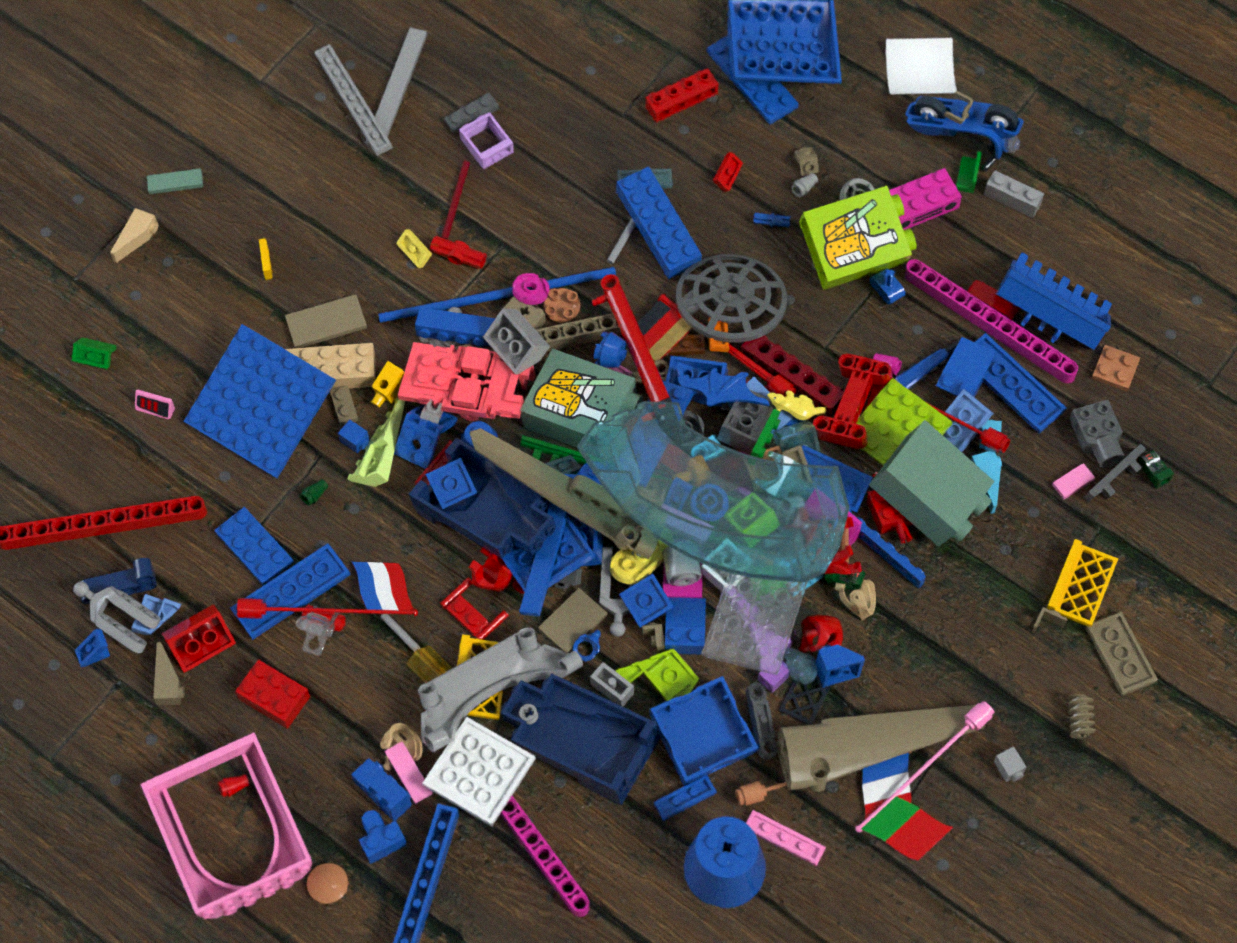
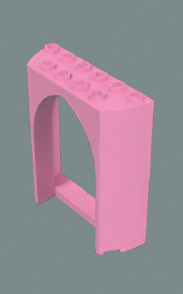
(206, 893)

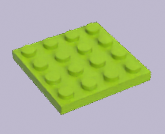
(893, 417)

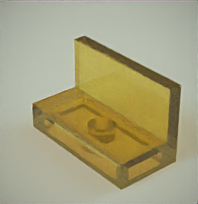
(428, 664)

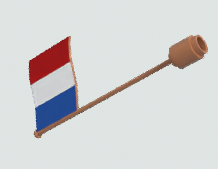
(878, 784)

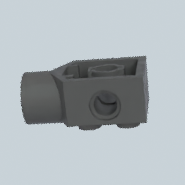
(1098, 432)

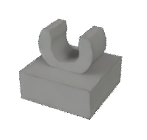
(430, 413)

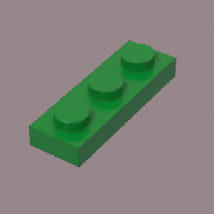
(766, 435)

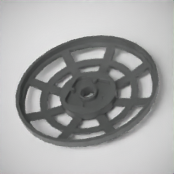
(731, 302)

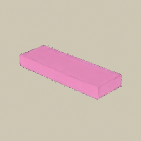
(408, 772)

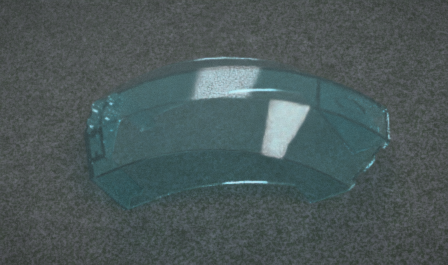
(715, 501)

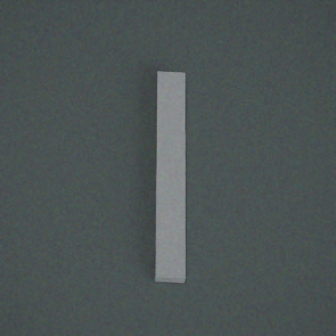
(399, 79)
(353, 100)

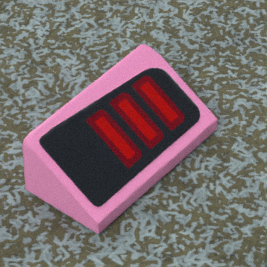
(154, 404)

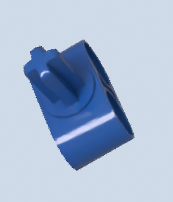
(887, 286)

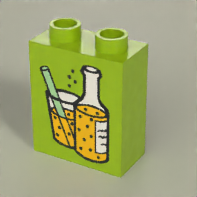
(857, 237)

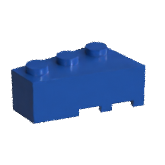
(382, 789)

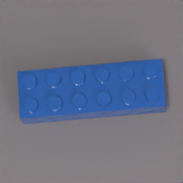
(658, 222)

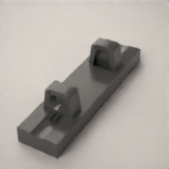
(1104, 487)

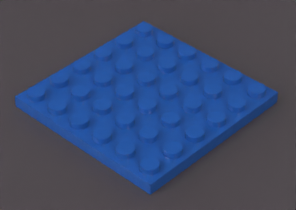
(259, 400)

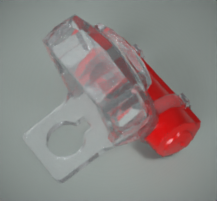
(321, 625)

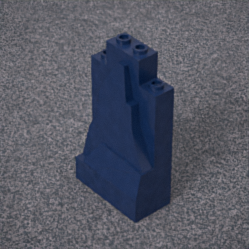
(496, 516)
(582, 735)

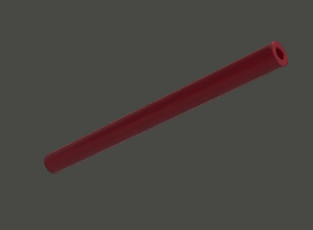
(455, 200)

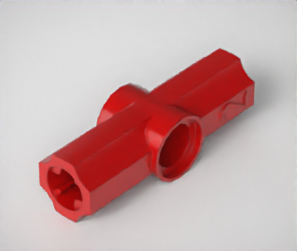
(458, 252)

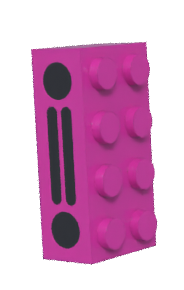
(927, 198)

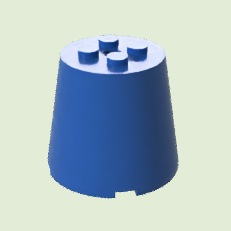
(721, 876)

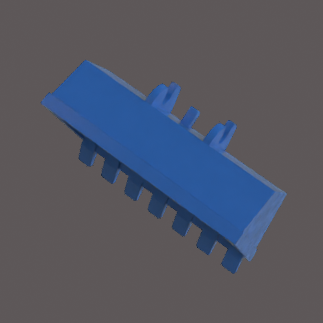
(1055, 303)

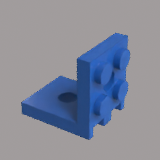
(425, 432)

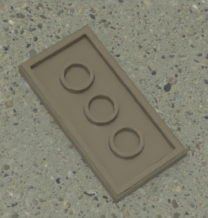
(326, 321)
(1121, 653)

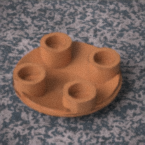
(561, 305)
(327, 883)

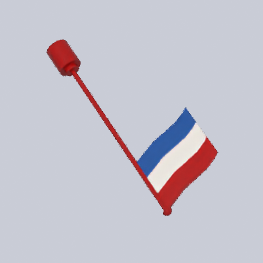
(380, 587)

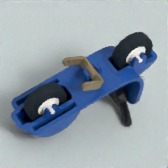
(947, 116)

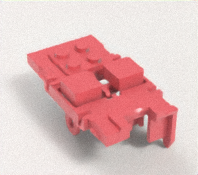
(433, 375)

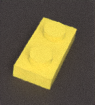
(414, 248)

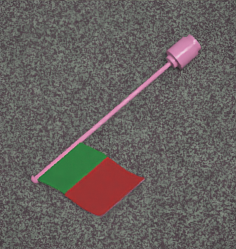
(905, 824)

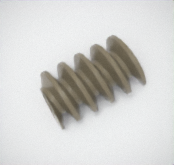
(1080, 716)

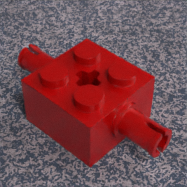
(887, 517)

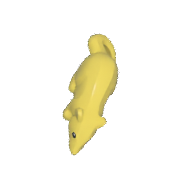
(800, 408)

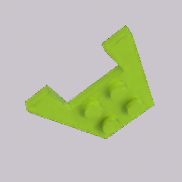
(665, 672)

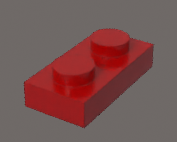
(728, 171)

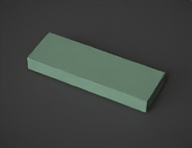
(175, 181)

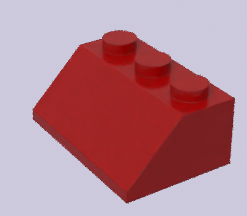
(198, 638)

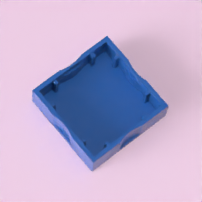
(703, 731)

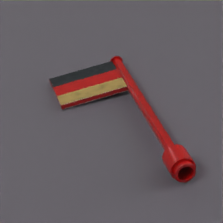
(665, 328)

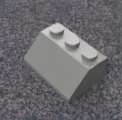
(515, 340)

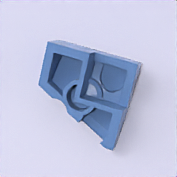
(163, 608)

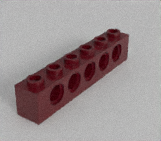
(804, 373)

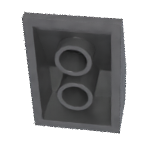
(745, 424)

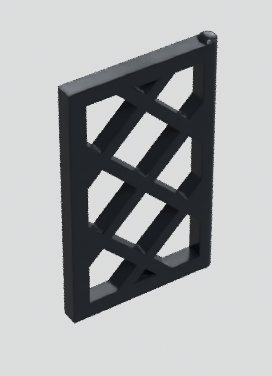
(815, 707)

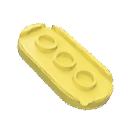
(633, 568)

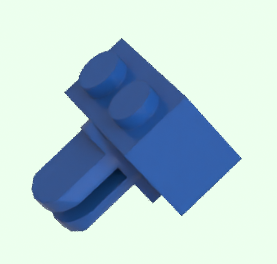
(381, 838)

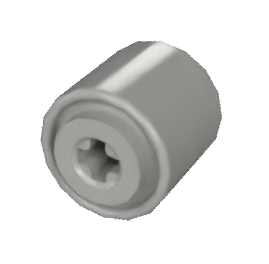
(680, 569)

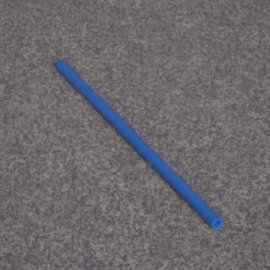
(493, 295)

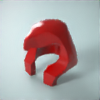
(491, 575)
(826, 627)

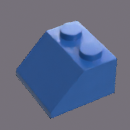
(838, 665)

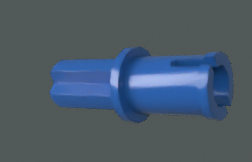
(771, 219)

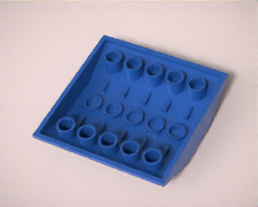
(783, 40)

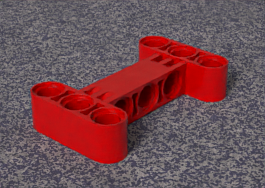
(853, 401)

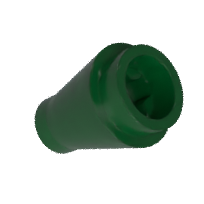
(313, 492)

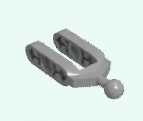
(614, 606)
(109, 625)

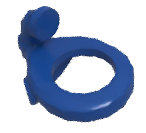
(593, 638)

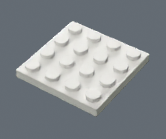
(479, 771)

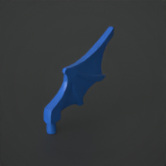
(720, 388)

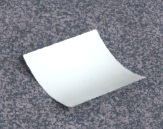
(920, 66)

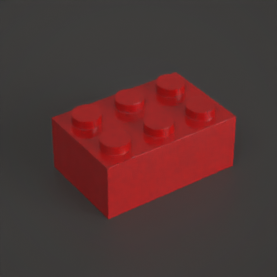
(272, 694)

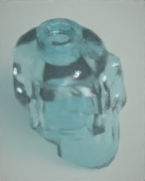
(801, 666)

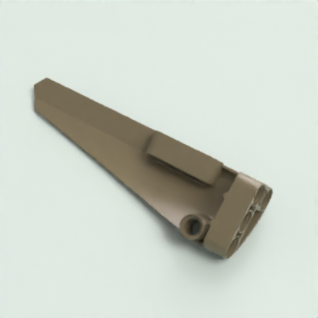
(577, 496)
(846, 744)

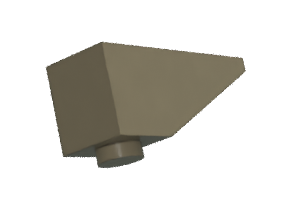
(166, 685)

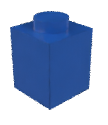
(354, 436)

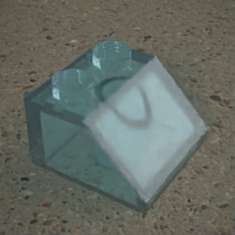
(796, 435)

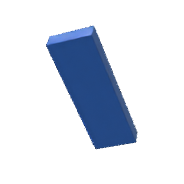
(685, 797)

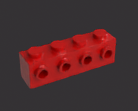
(681, 95)

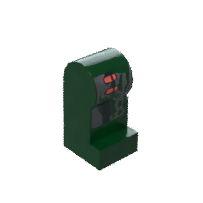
(1155, 469)
(851, 581)

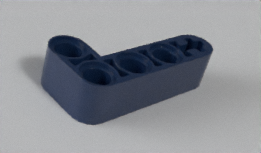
(130, 581)

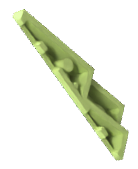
(379, 453)

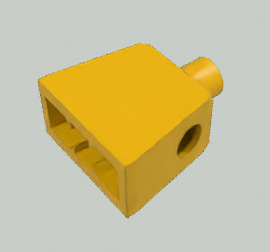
(387, 384)

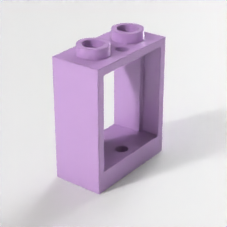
(496, 152)

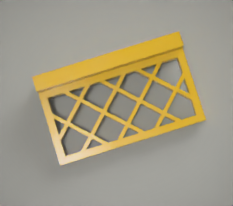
(1065, 581)
(465, 654)

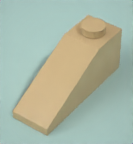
(135, 233)

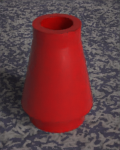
(232, 785)

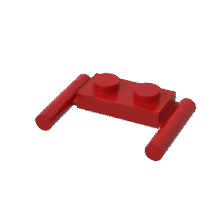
(468, 615)

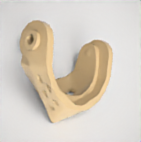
(861, 601)
(412, 743)

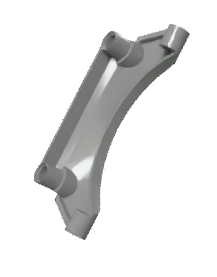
(491, 671)

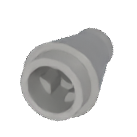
(803, 186)

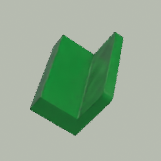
(968, 173)
(93, 352)

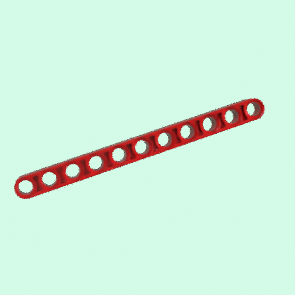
(109, 526)

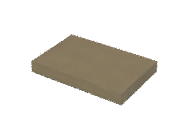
(572, 619)

